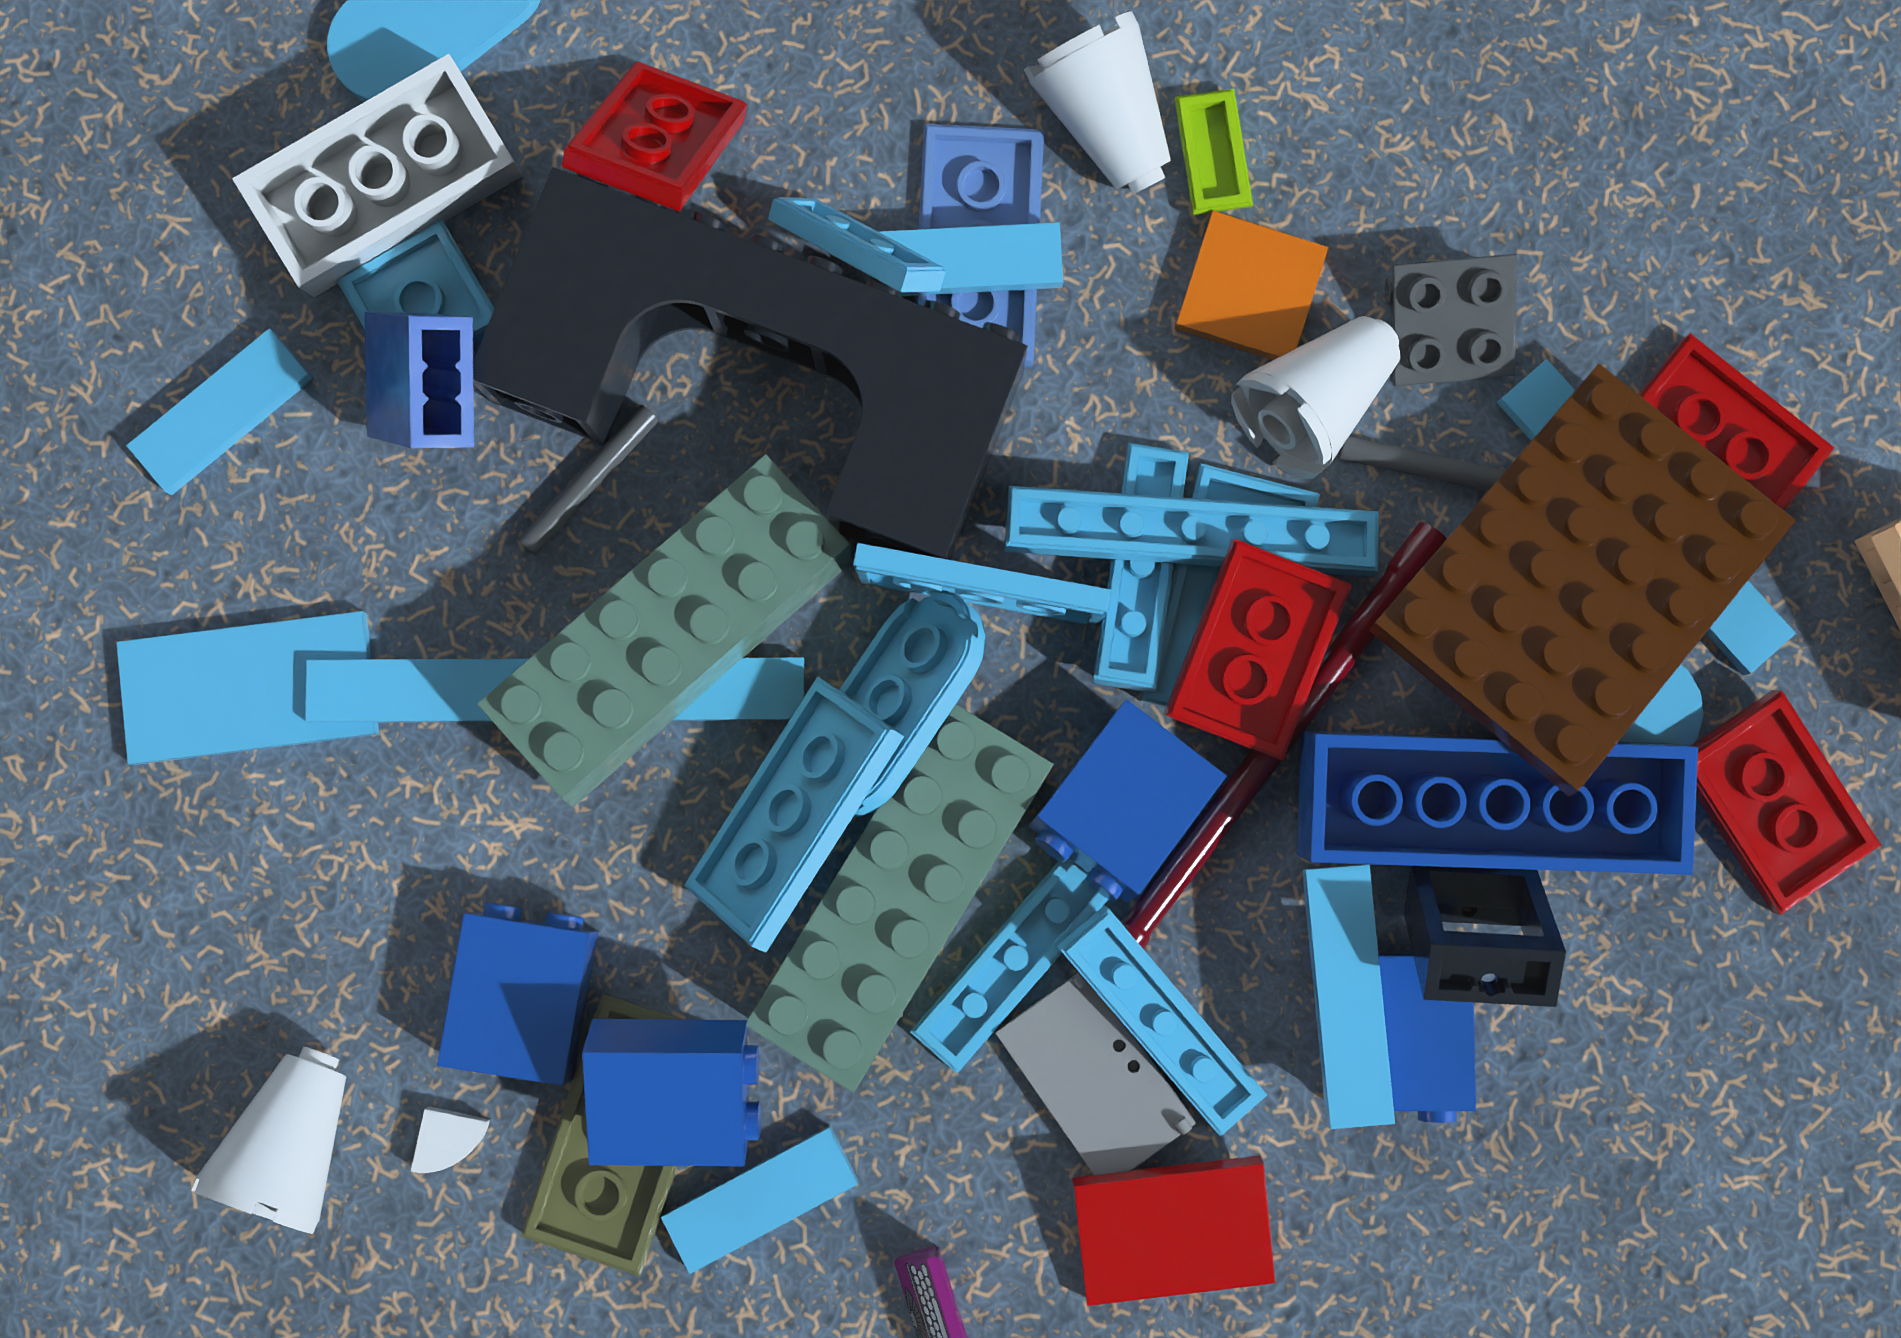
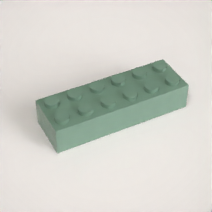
(667, 631)
(898, 899)

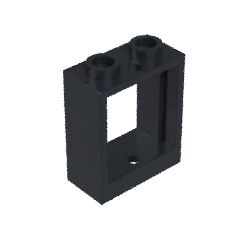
(1454, 962)

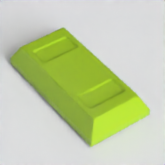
(1213, 151)

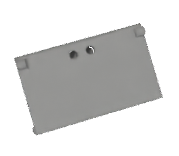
(1080, 1068)

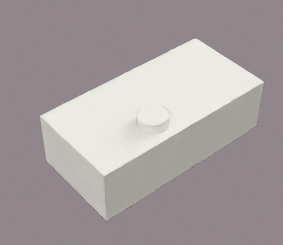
(377, 175)

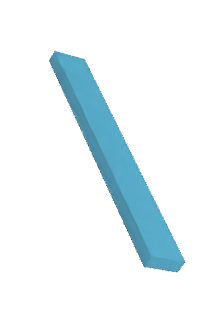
(453, 687)

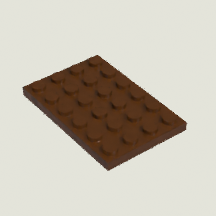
(1583, 579)

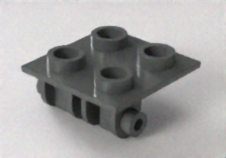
(1454, 319)

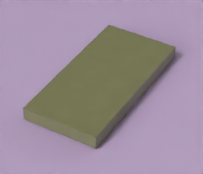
(597, 1209)

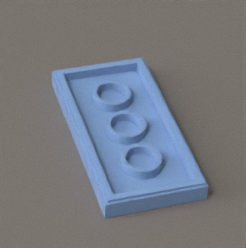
(983, 180)

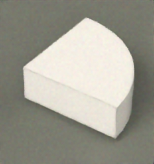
(446, 1139)

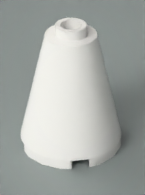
(1107, 101)
(1316, 394)
(281, 1145)

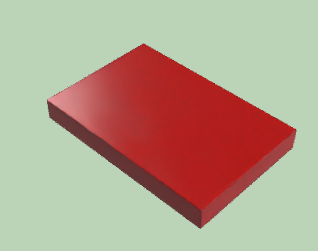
(655, 136)
(1736, 421)
(1257, 649)
(1779, 803)
(1174, 1230)

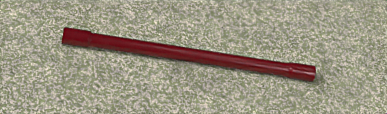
(1257, 766)

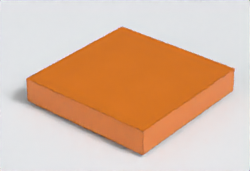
(1251, 287)

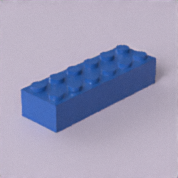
(1489, 808)

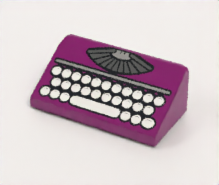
(929, 1294)

